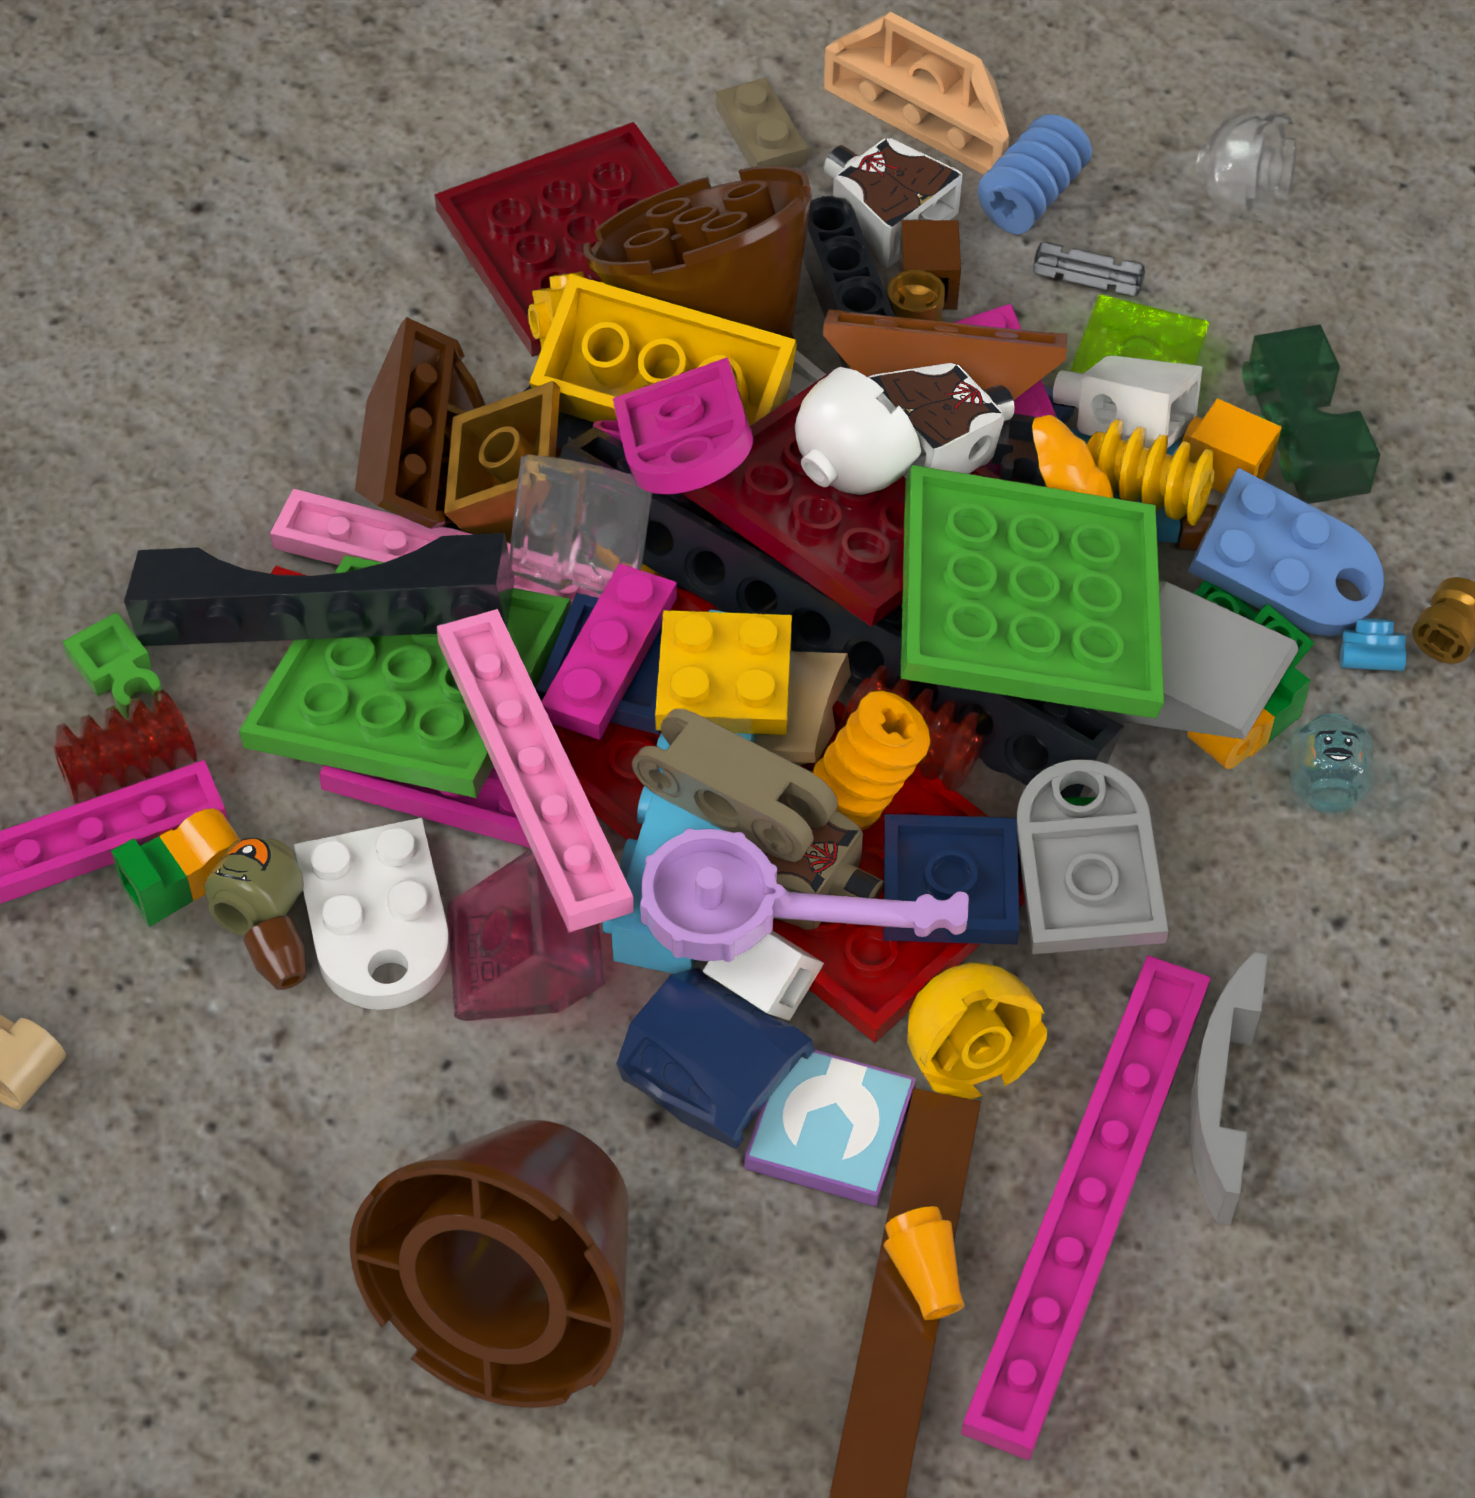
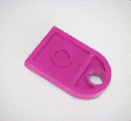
(684, 429)

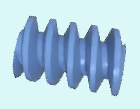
(1033, 172)

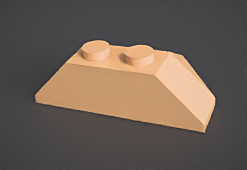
(920, 88)

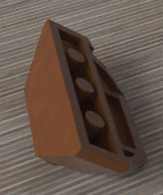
(411, 422)

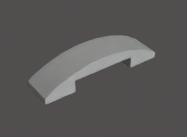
(1216, 1150)

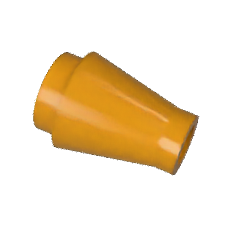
(926, 1259)

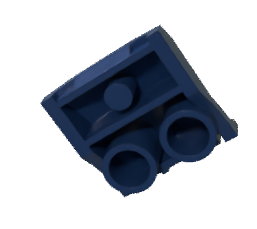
(709, 1054)

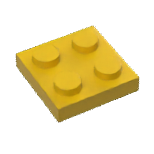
(726, 669)

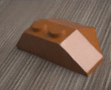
(985, 353)

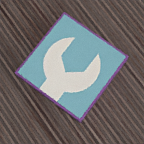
(832, 1127)

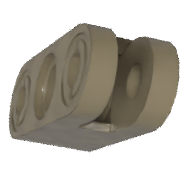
(736, 785)

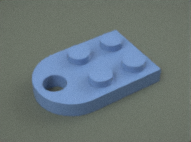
(1289, 556)

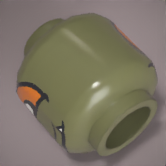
(253, 884)

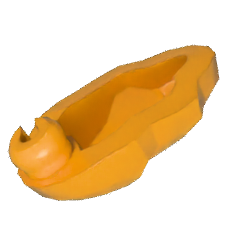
(1066, 459)

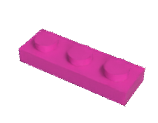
(609, 651)

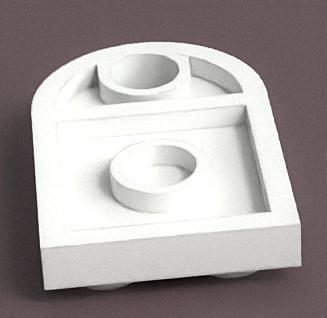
(372, 905)

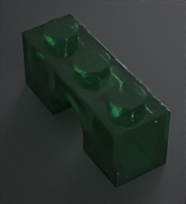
(1319, 451)

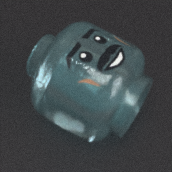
(1331, 763)

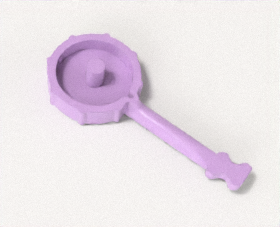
(718, 897)

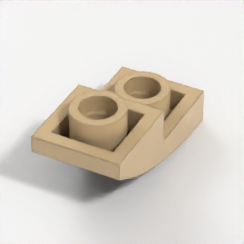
(813, 689)

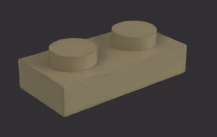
(761, 125)

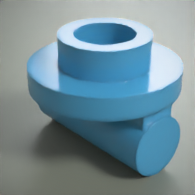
(1373, 646)

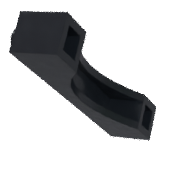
(198, 599)

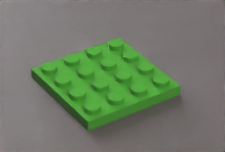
(1031, 592)
(390, 700)

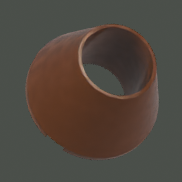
(501, 1262)

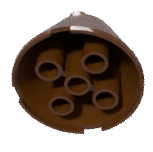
(714, 248)

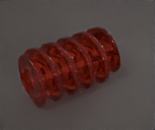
(122, 744)
(952, 745)

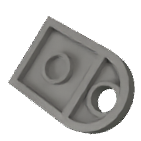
(1090, 866)

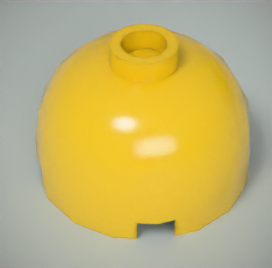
(974, 1027)

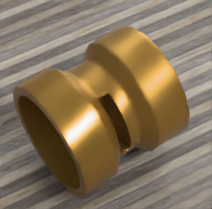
(916, 295)
(1448, 626)

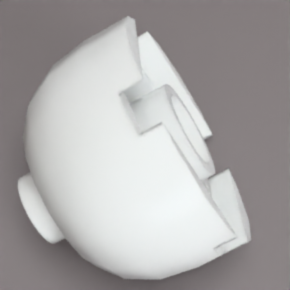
(852, 436)

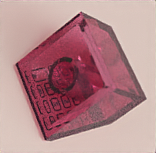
(515, 948)

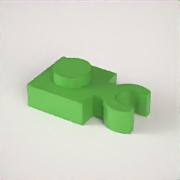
(112, 659)

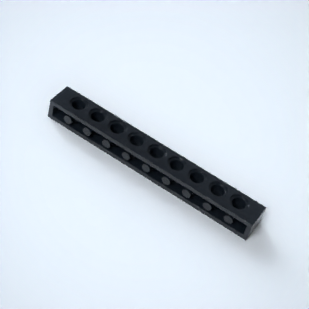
(739, 578)

